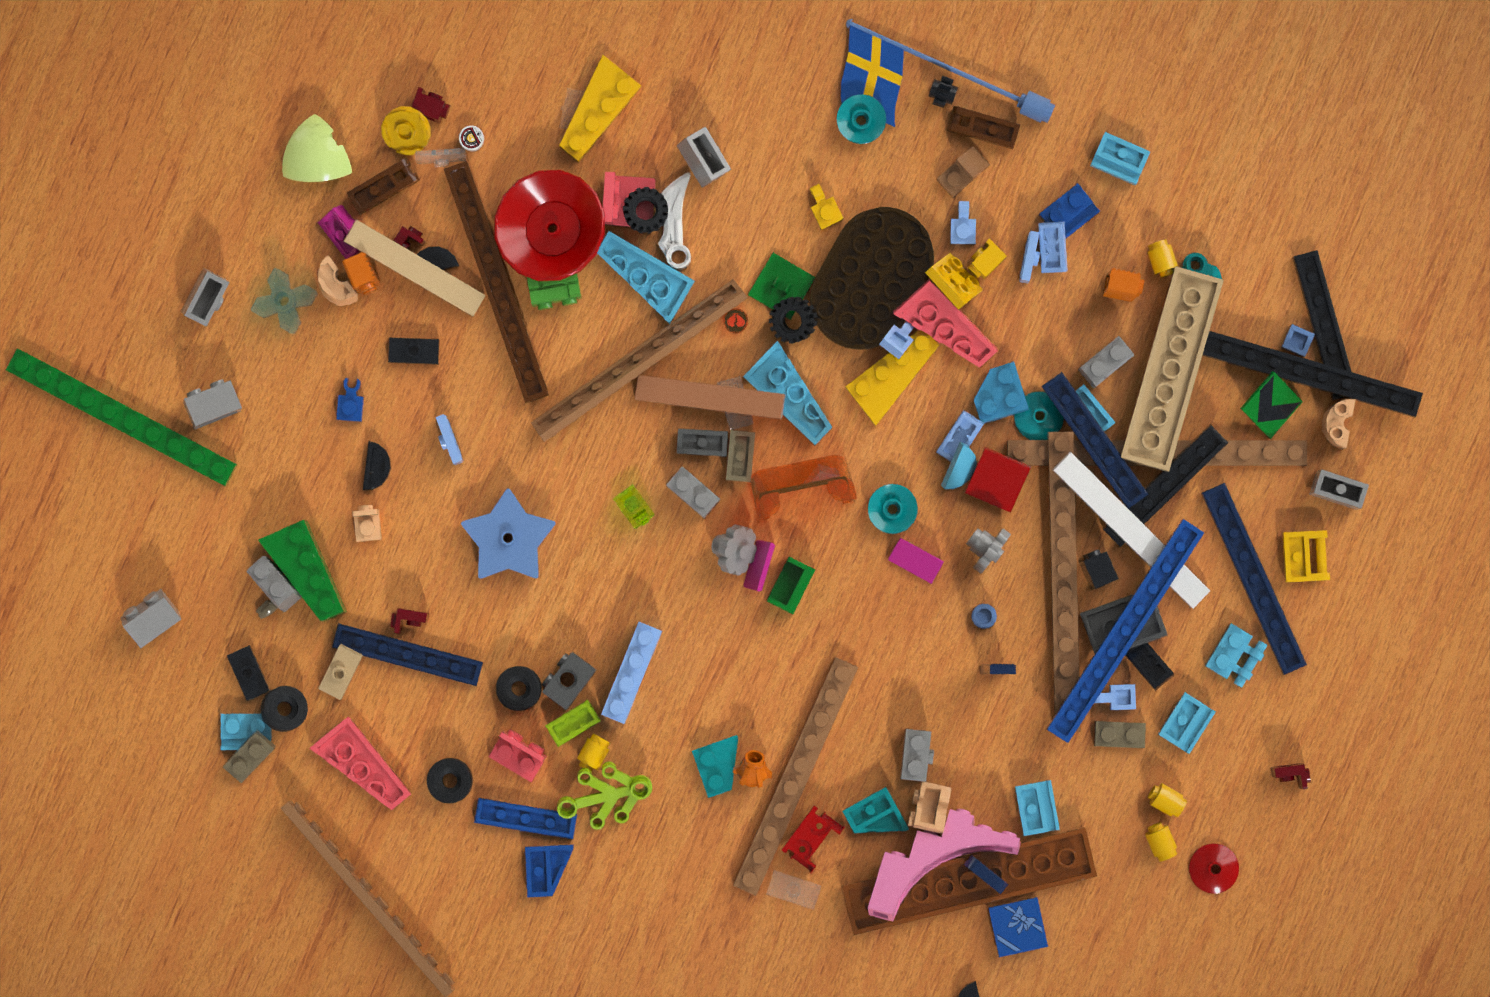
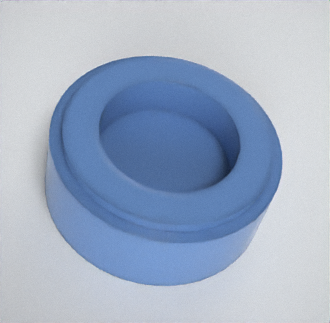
(984, 616)

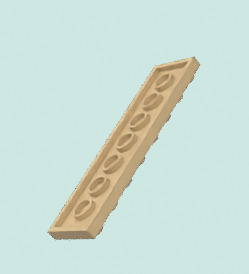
(1172, 369)

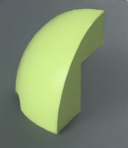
(314, 153)

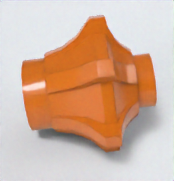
(752, 769)

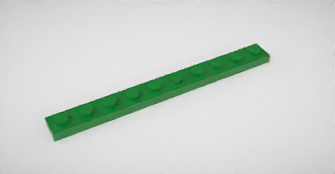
(121, 417)

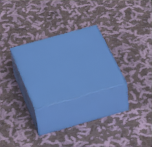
(1297, 340)

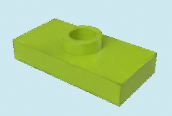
(573, 723)

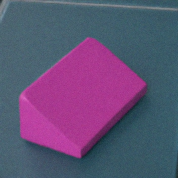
(336, 226)
(915, 560)
(759, 567)

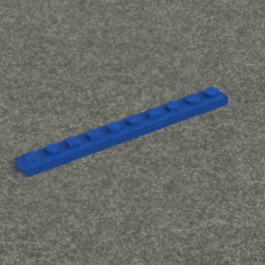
(1125, 630)

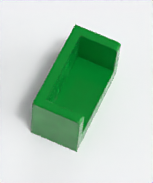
(790, 585)

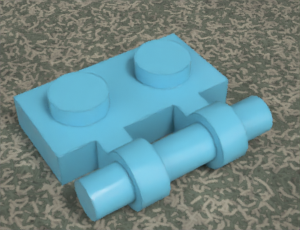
(1229, 651)

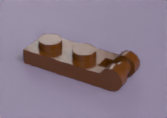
(984, 127)
(382, 186)

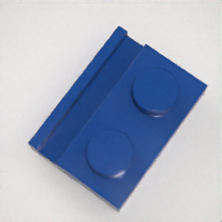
(1073, 208)

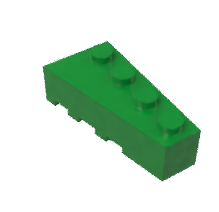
(302, 563)

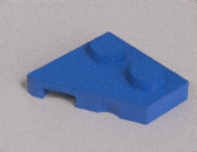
(545, 868)

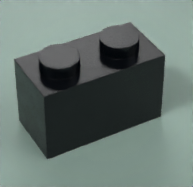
(1098, 569)

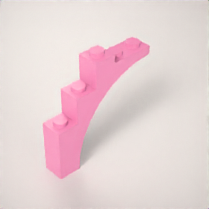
(929, 850)

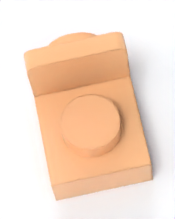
(367, 524)

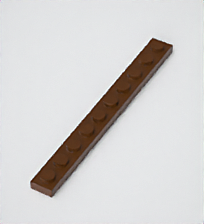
(496, 282)

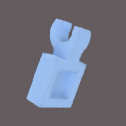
(963, 229)
(897, 339)
(1119, 696)

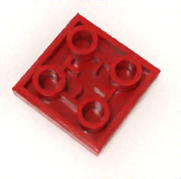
(997, 479)

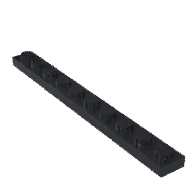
(1312, 374)

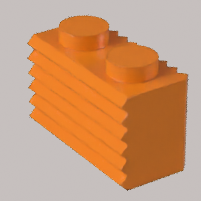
(361, 273)
(1123, 285)

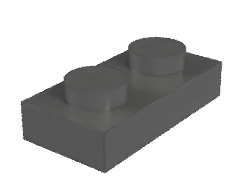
(702, 442)

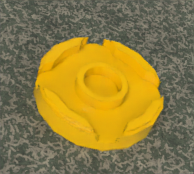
(406, 130)

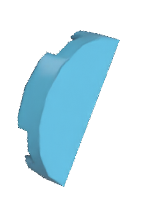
(960, 468)

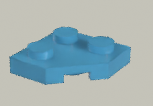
(1000, 394)

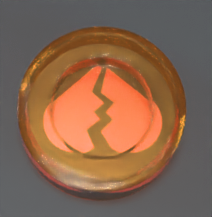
(735, 321)

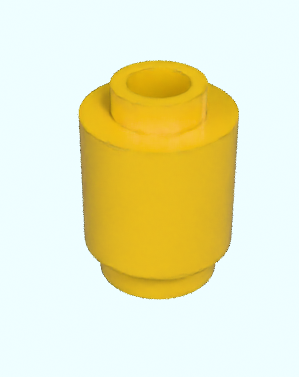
(1162, 258)
(593, 752)
(1167, 800)
(1161, 841)

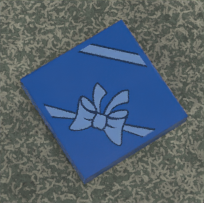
(1018, 927)

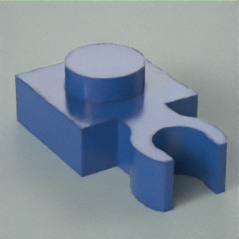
(350, 405)

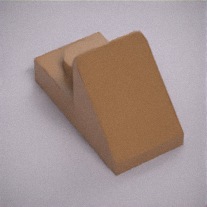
(962, 172)

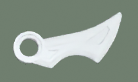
(673, 229)

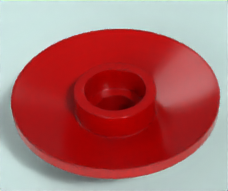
(1201, 864)

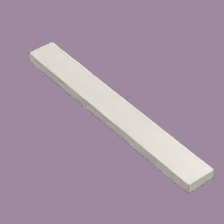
(1125, 524)

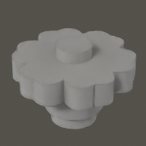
(987, 547)
(735, 549)

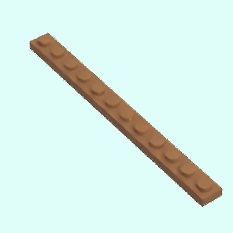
(1233, 454)
(1063, 572)

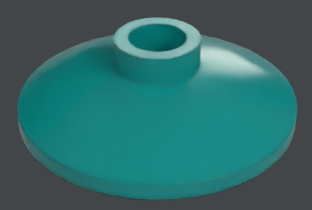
(862, 106)
(1033, 428)
(892, 495)

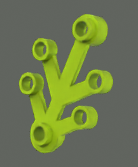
(607, 794)

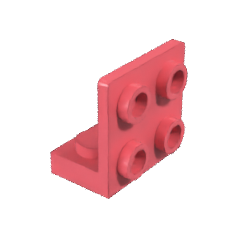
(617, 190)
(517, 755)

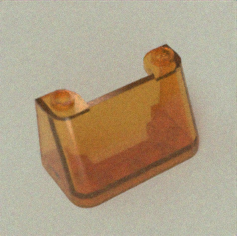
(828, 470)

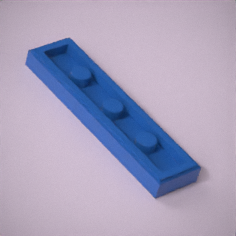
(524, 818)

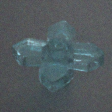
(271, 304)

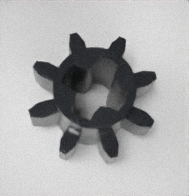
(943, 91)

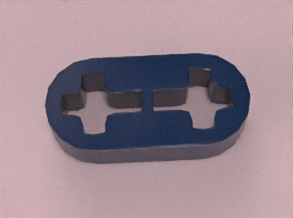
(986, 874)

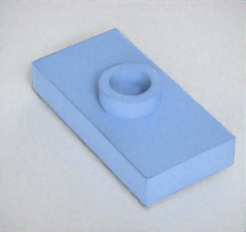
(1053, 247)
(1030, 257)
(963, 431)
(448, 439)

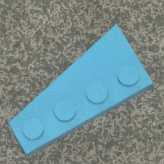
(653, 279)
(777, 375)

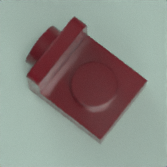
(404, 236)
(413, 618)
(1287, 773)

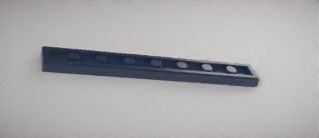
(1253, 579)

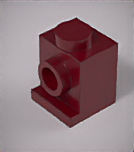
(431, 105)

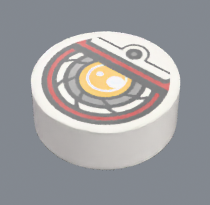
(471, 138)

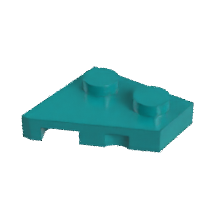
(875, 814)

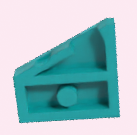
(716, 765)

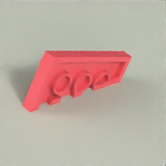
(937, 316)
(356, 757)

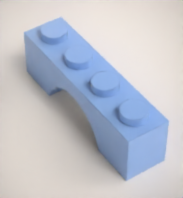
(631, 672)

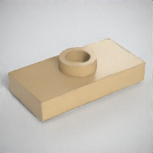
(340, 672)

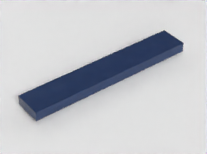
(1094, 440)
(409, 654)
(998, 669)

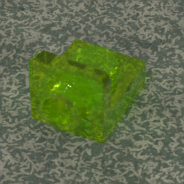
(634, 507)

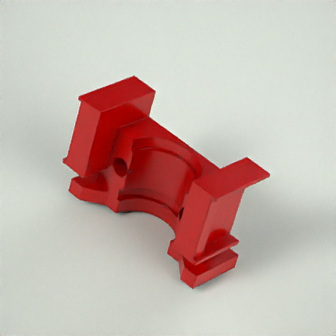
(810, 837)

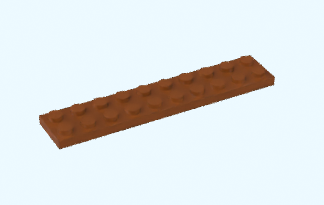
(953, 886)

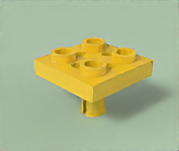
(954, 280)

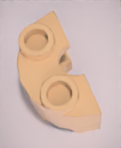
(333, 290)
(1333, 423)
(931, 807)

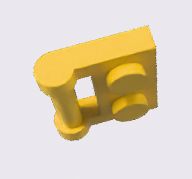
(1297, 556)

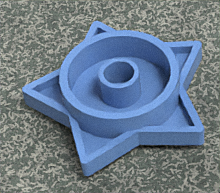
(522, 551)

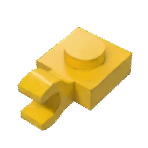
(825, 211)

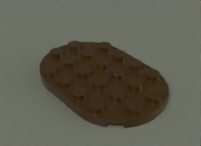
(869, 275)

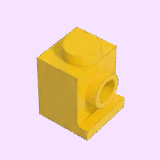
(986, 260)

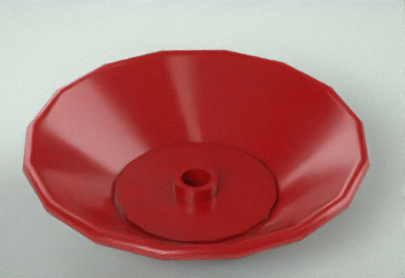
(529, 212)

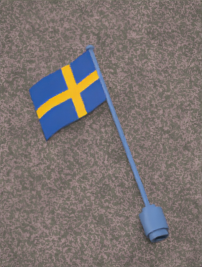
(876, 70)

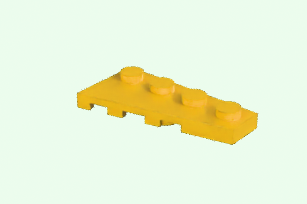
(600, 105)
(889, 377)

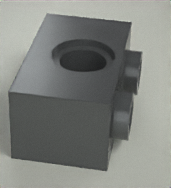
(582, 673)

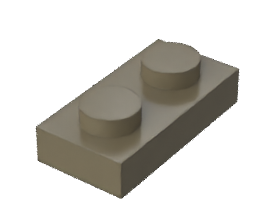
(740, 456)
(1119, 734)
(249, 756)

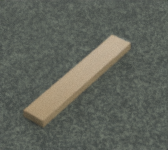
(414, 268)

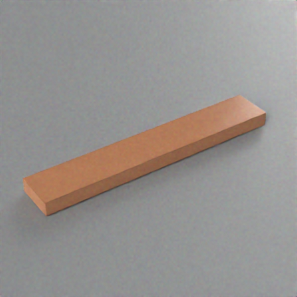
(710, 397)

